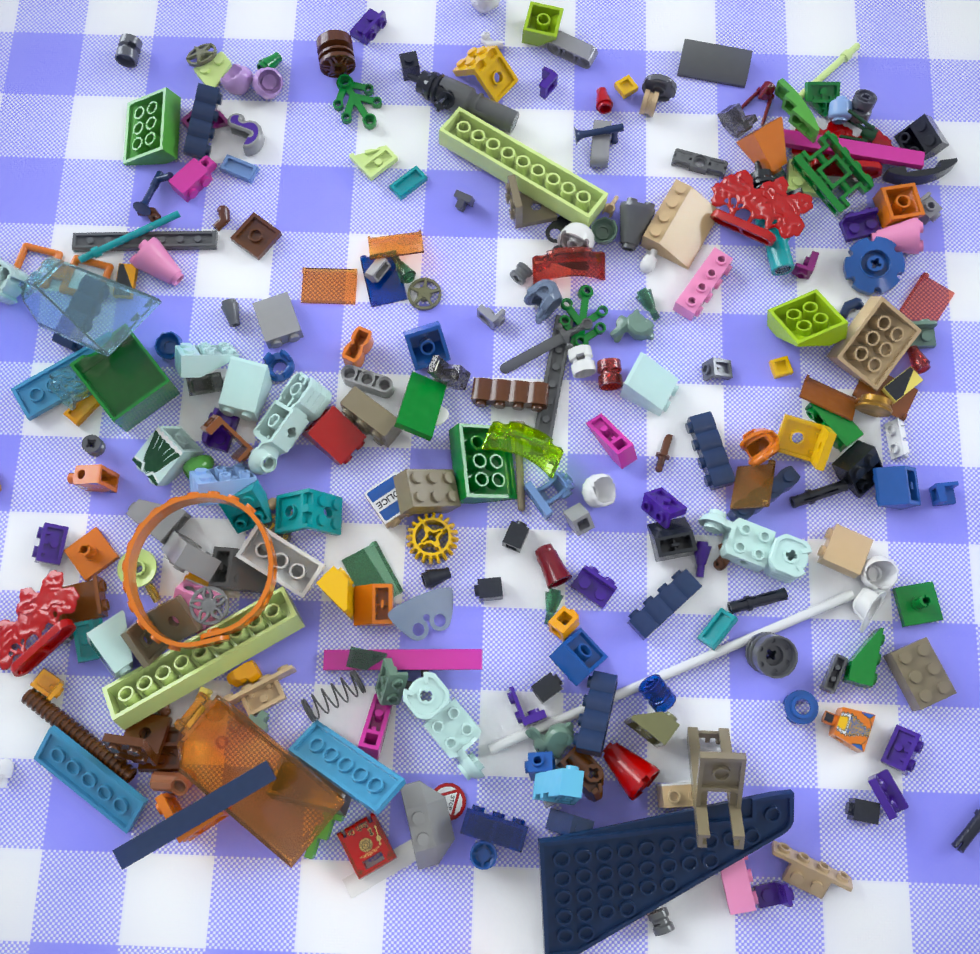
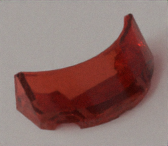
(568, 263)

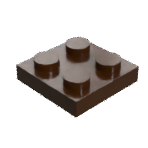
(256, 236)

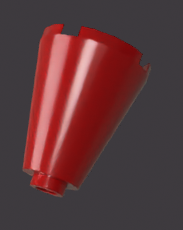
(630, 769)

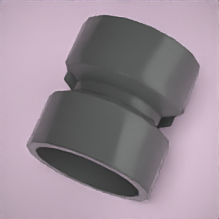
(128, 50)
(863, 104)

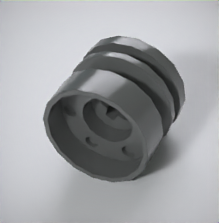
(781, 658)

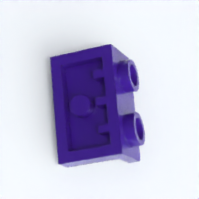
(368, 26)
(859, 224)
(220, 439)
(662, 506)
(51, 544)
(594, 586)
(902, 749)
(888, 793)

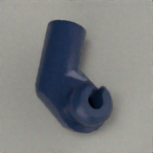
(855, 303)

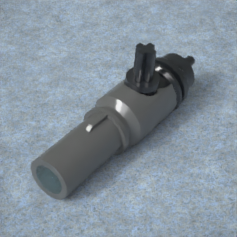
(451, 94)

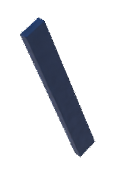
(194, 814)

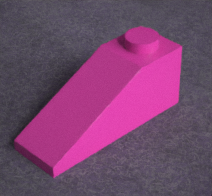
(613, 441)
(375, 728)

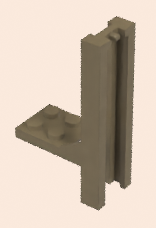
(716, 773)

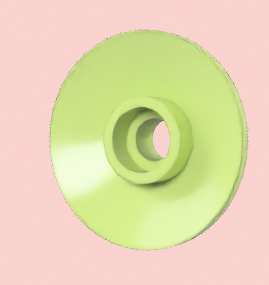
(149, 568)

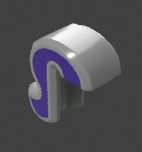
(247, 129)

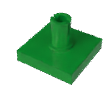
(917, 604)

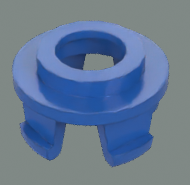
(279, 357)
(790, 710)

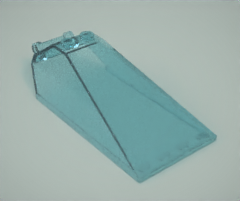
(84, 305)

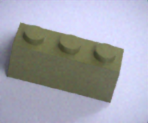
(654, 727)

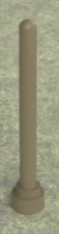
(520, 480)

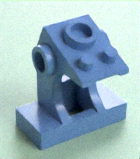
(561, 482)

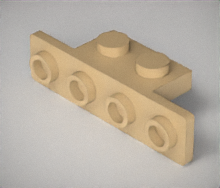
(263, 693)
(808, 873)

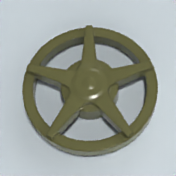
(201, 54)
(424, 293)

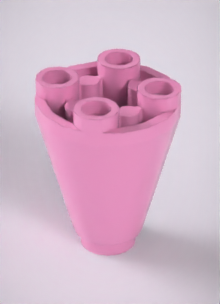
(905, 236)
(157, 262)

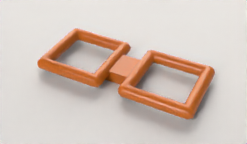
(58, 254)

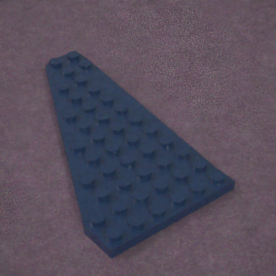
(625, 870)

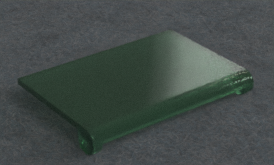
(371, 567)

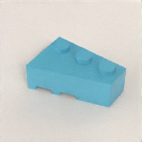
(559, 785)

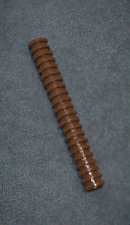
(71, 728)

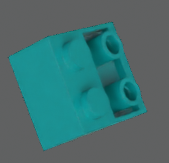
(254, 496)

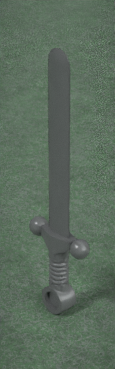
(545, 346)

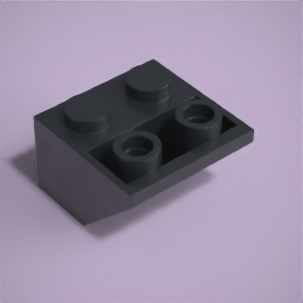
(922, 136)
(857, 467)
(672, 542)

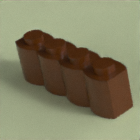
(508, 393)

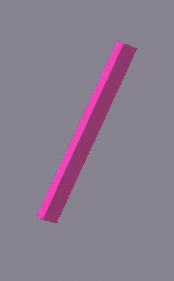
(860, 150)
(413, 659)

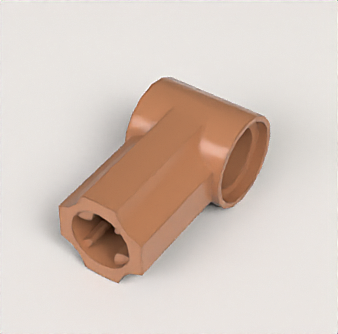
(170, 781)

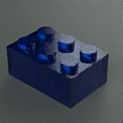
(494, 828)

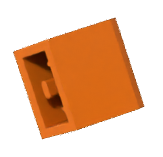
(373, 604)

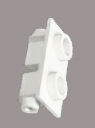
(895, 433)

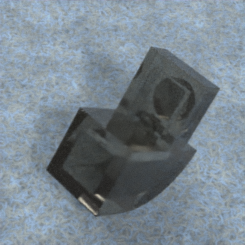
(735, 121)
(452, 375)
(206, 384)

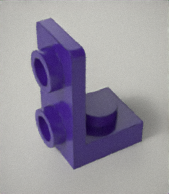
(533, 715)
(774, 894)

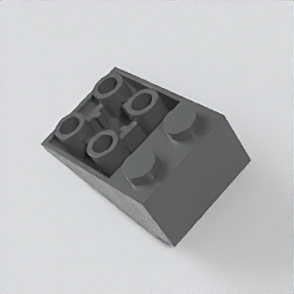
(236, 574)

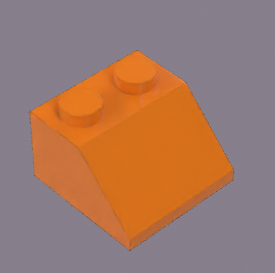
(898, 204)

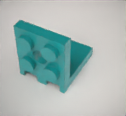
(308, 512)

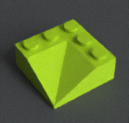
(807, 321)

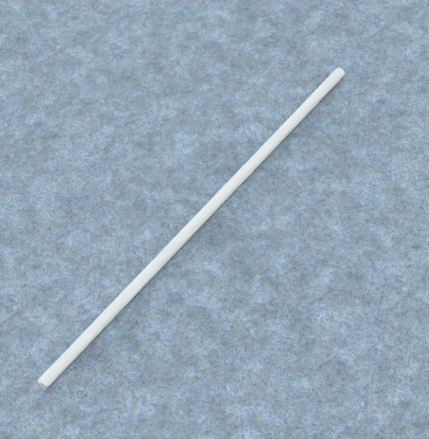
(682, 667)

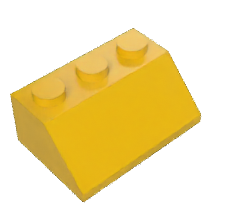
(339, 589)

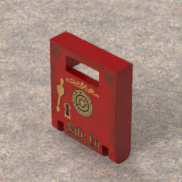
(364, 842)

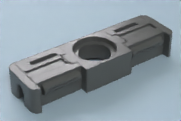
(711, 165)

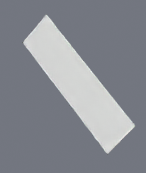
(405, 857)

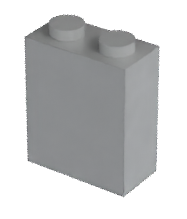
(278, 320)

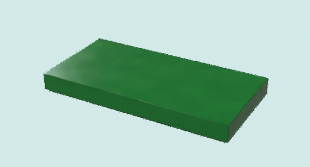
(420, 406)

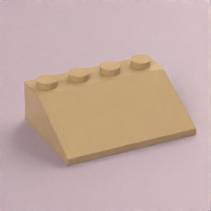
(680, 225)
(874, 342)

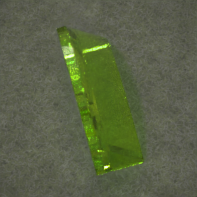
(526, 443)

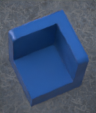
(943, 493)

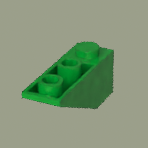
(846, 430)
(862, 665)

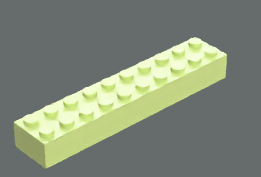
(534, 173)
(179, 673)

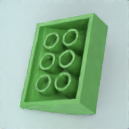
(152, 129)

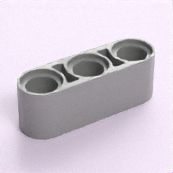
(573, 50)
(600, 146)
(361, 375)

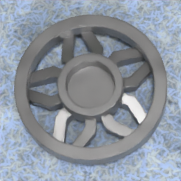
(209, 605)

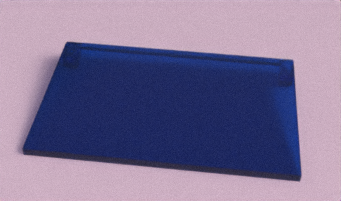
(389, 287)

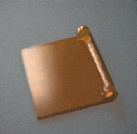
(395, 245)
(329, 286)
(753, 486)

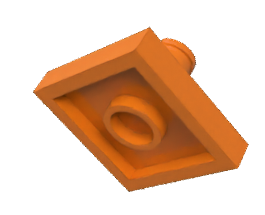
(91, 554)

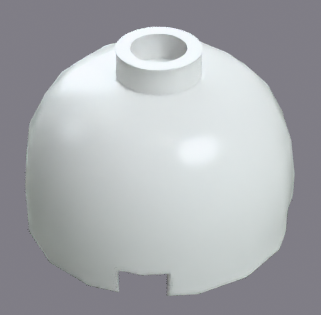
(576, 235)

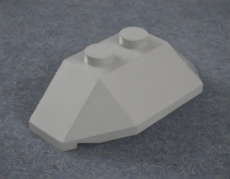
(427, 822)

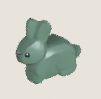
(636, 325)
(555, 739)

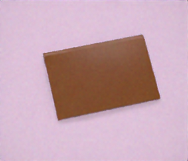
(828, 398)
(899, 408)

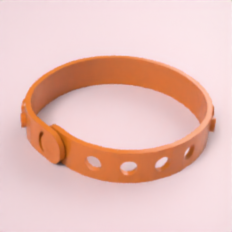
(134, 546)

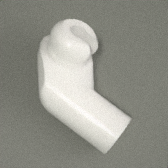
(487, 41)

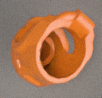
(760, 445)

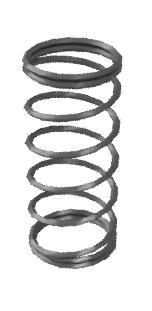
(354, 676)

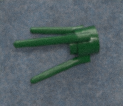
(868, 131)

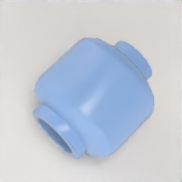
(839, 109)

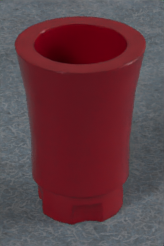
(552, 566)

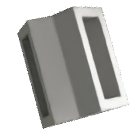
(371, 272)

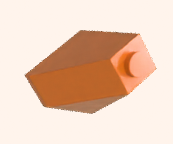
(766, 146)

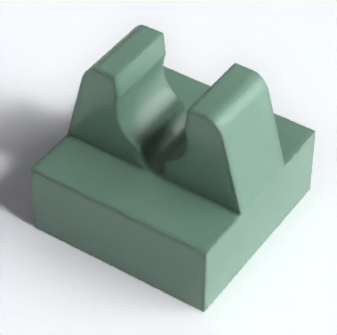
(261, 720)

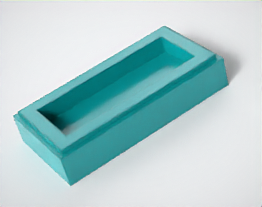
(408, 183)
(717, 628)

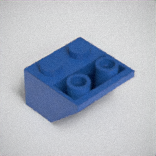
(896, 487)

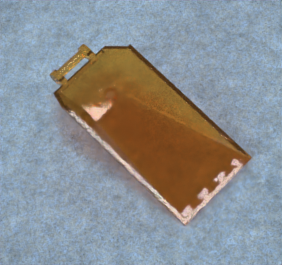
(226, 745)

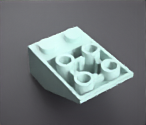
(201, 359)

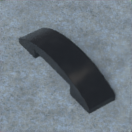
(900, 176)

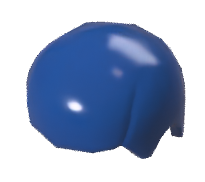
(166, 344)

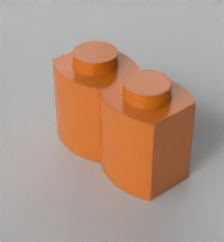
(360, 345)

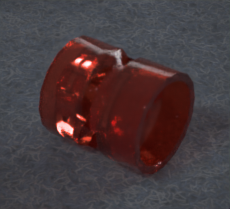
(610, 375)

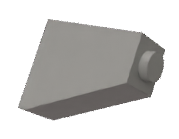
(175, 521)

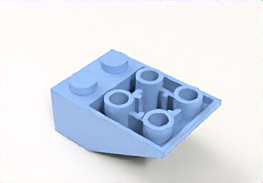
(221, 479)

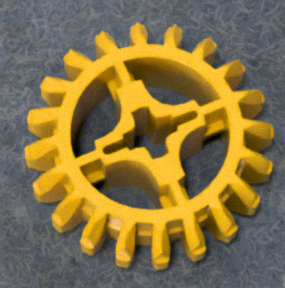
(438, 534)

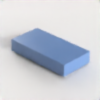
(239, 169)

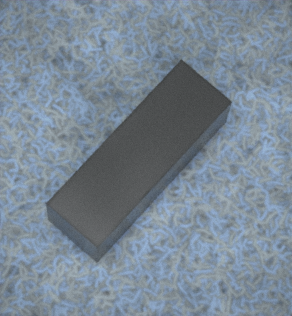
(834, 673)

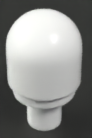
(648, 261)
(6, 771)

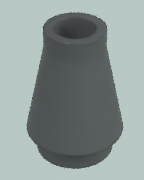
(231, 311)

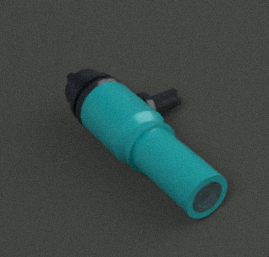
(779, 253)

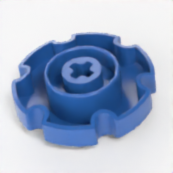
(887, 265)

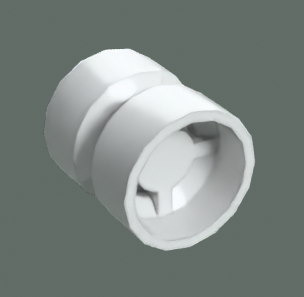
(581, 361)

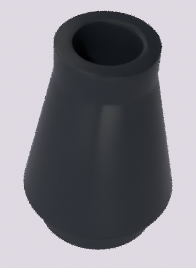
(435, 576)

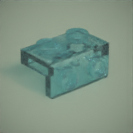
(68, 386)

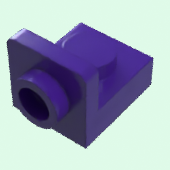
(548, 82)

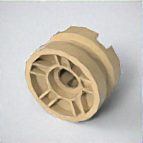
(649, 102)

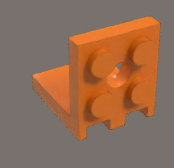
(168, 805)

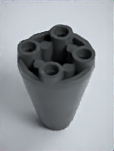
(634, 222)

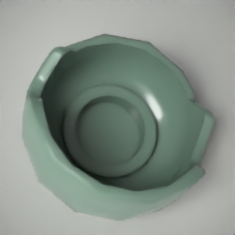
(604, 230)

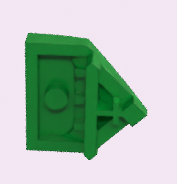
(820, 94)

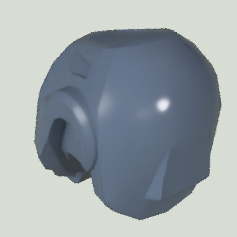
(546, 296)

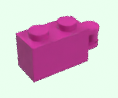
(193, 178)

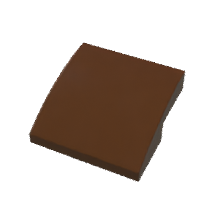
(169, 756)

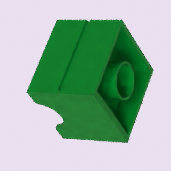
(126, 382)

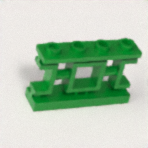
(821, 183)

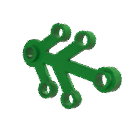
(356, 99)
(585, 297)

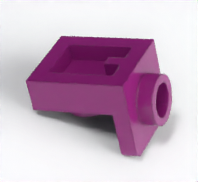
(804, 271)

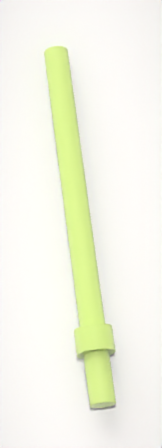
(845, 56)

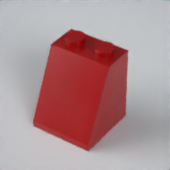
(335, 435)

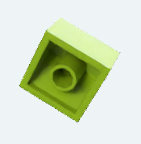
(541, 24)

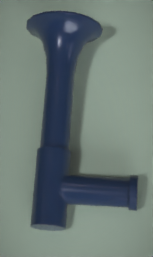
(612, 129)
(143, 206)

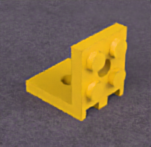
(484, 63)
(815, 443)

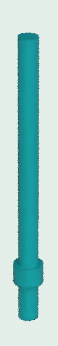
(98, 251)

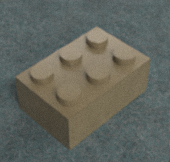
(370, 417)
(426, 491)
(919, 674)

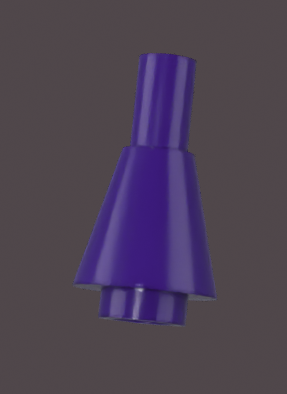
(701, 557)

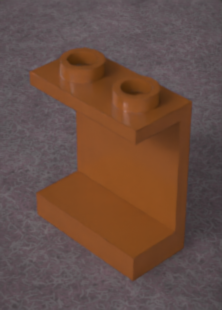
(214, 423)
(91, 603)

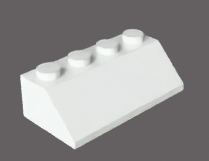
(295, 567)

